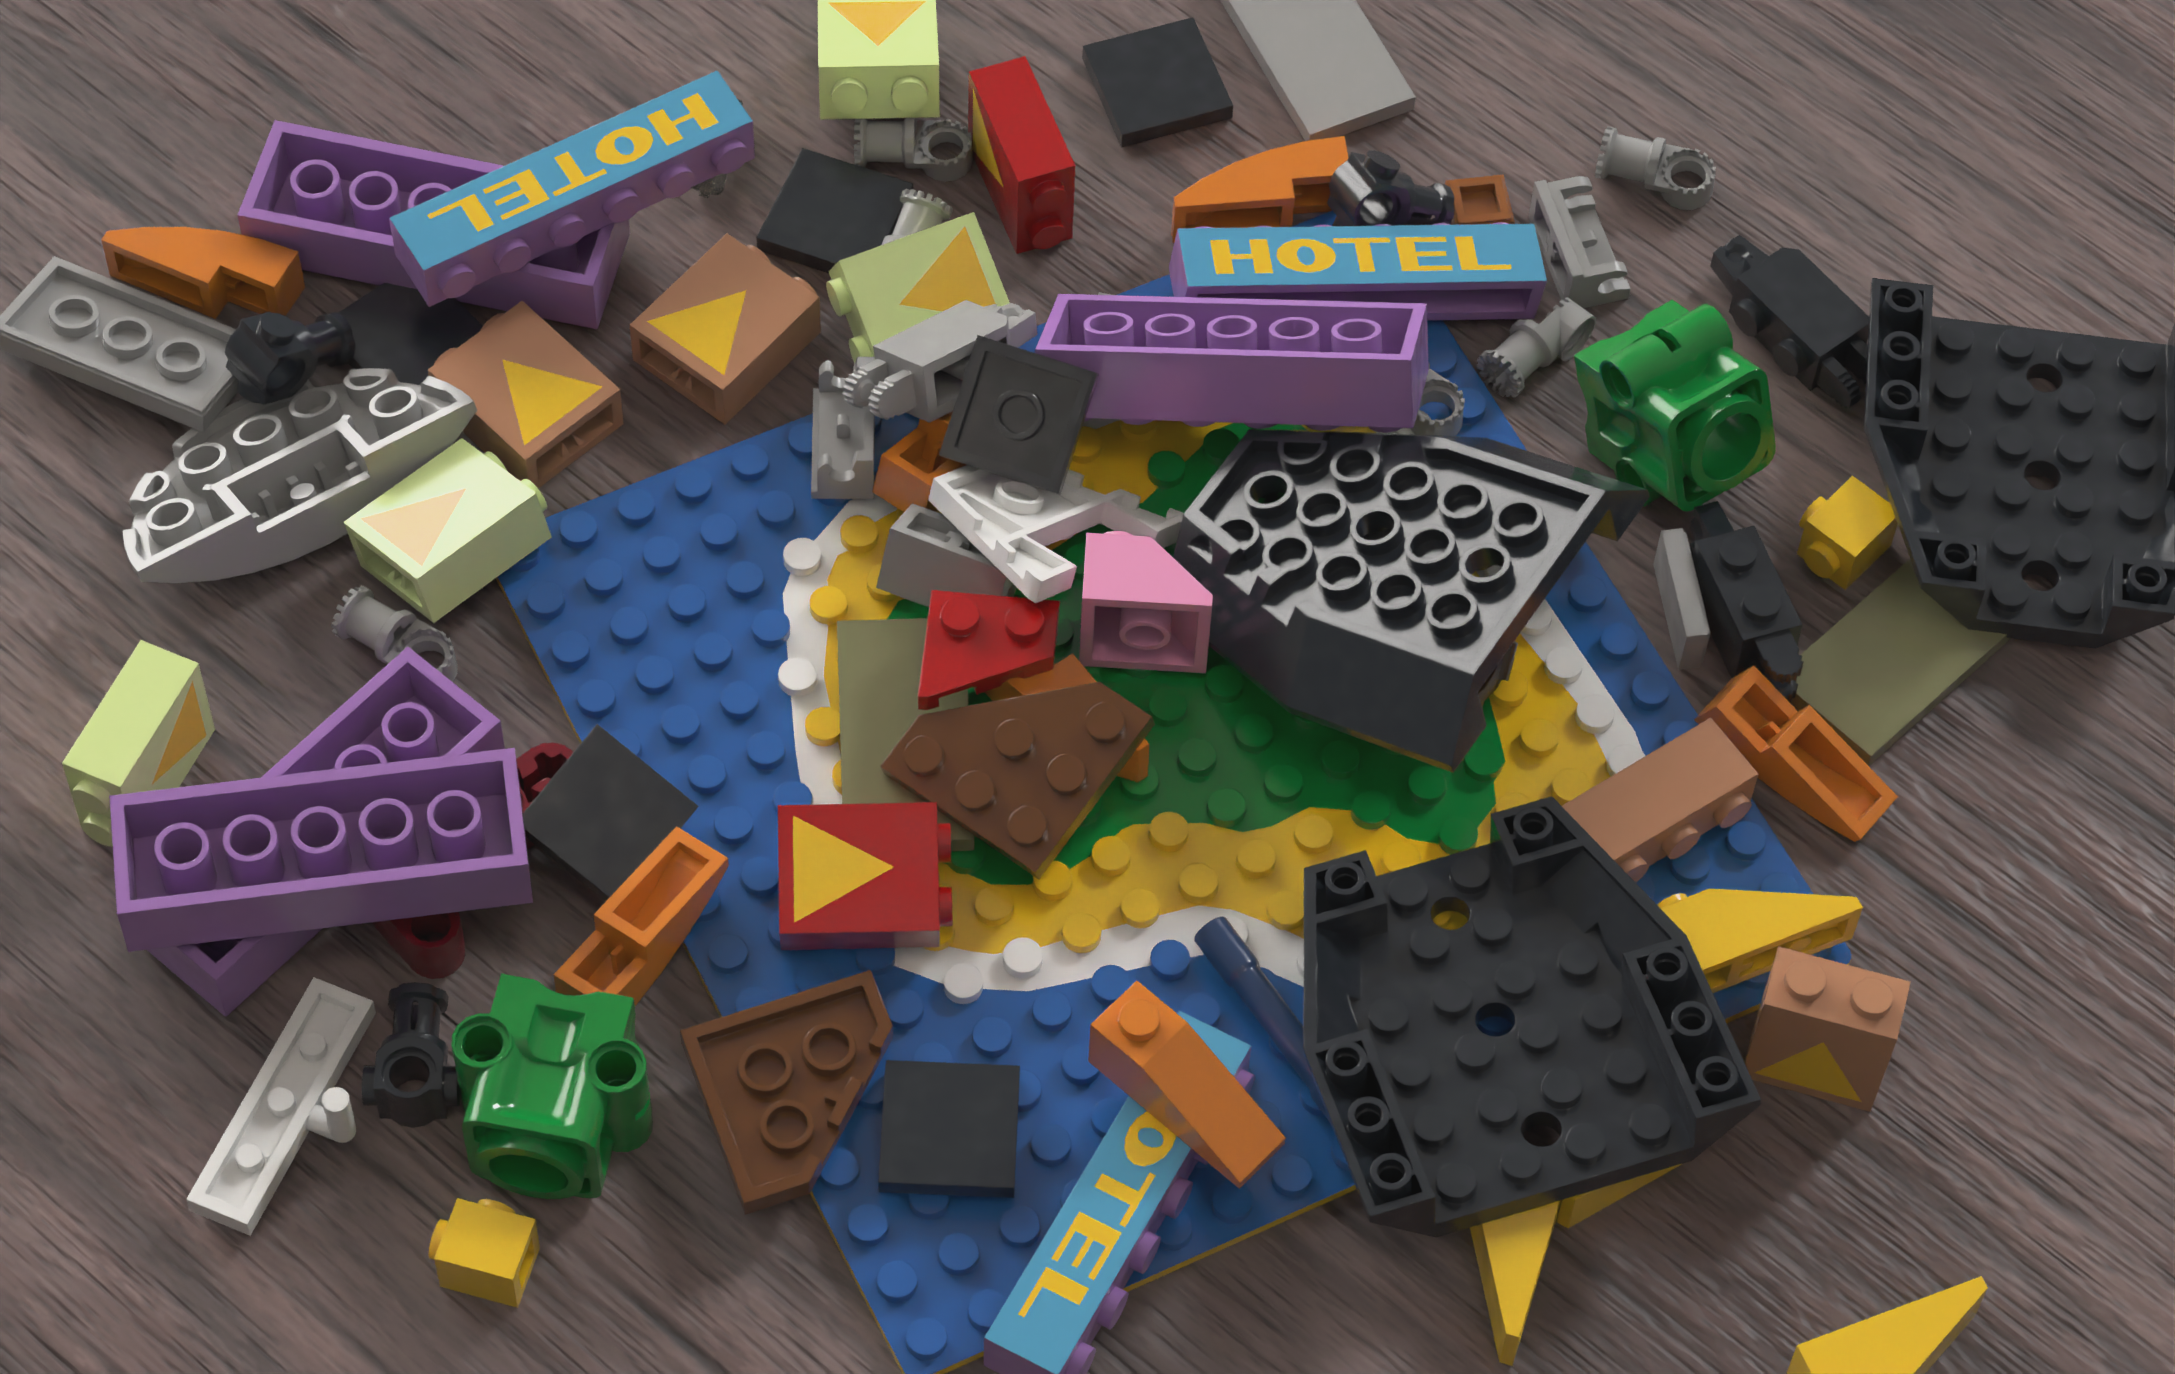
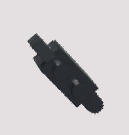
(1796, 316)
(1745, 600)

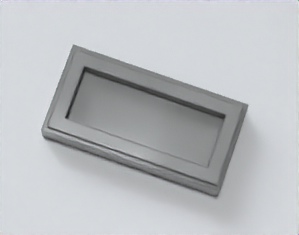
(1681, 598)

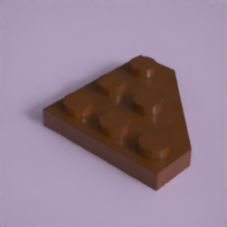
(1021, 766)
(787, 1082)

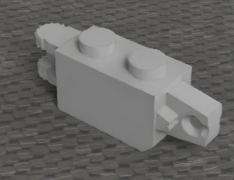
(927, 363)

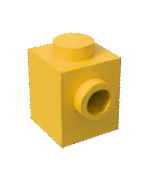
(1846, 532)
(485, 1250)

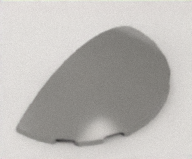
(286, 474)

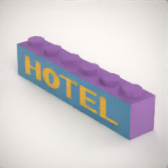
(572, 188)
(1451, 268)
(1102, 1236)

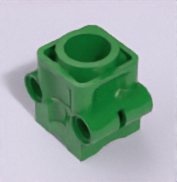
(1677, 406)
(551, 1088)

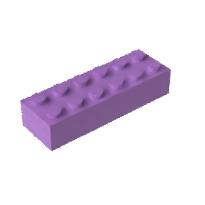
(334, 206)
(1245, 359)
(394, 717)
(319, 849)

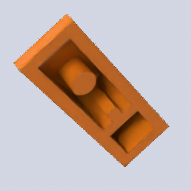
(1182, 1083)

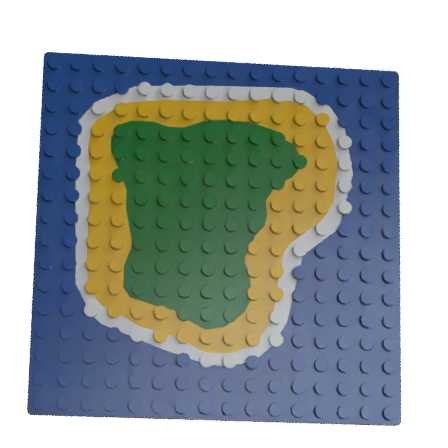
(708, 646)

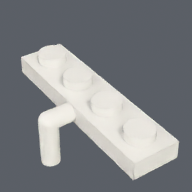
(284, 1103)

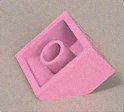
(1141, 607)

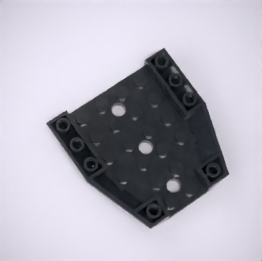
(1965, 428)
(1396, 627)
(1604, 1047)

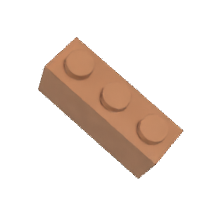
(1667, 799)

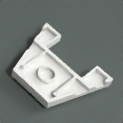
(1017, 521)

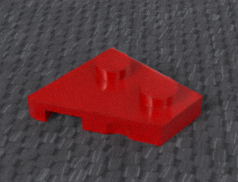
(984, 642)

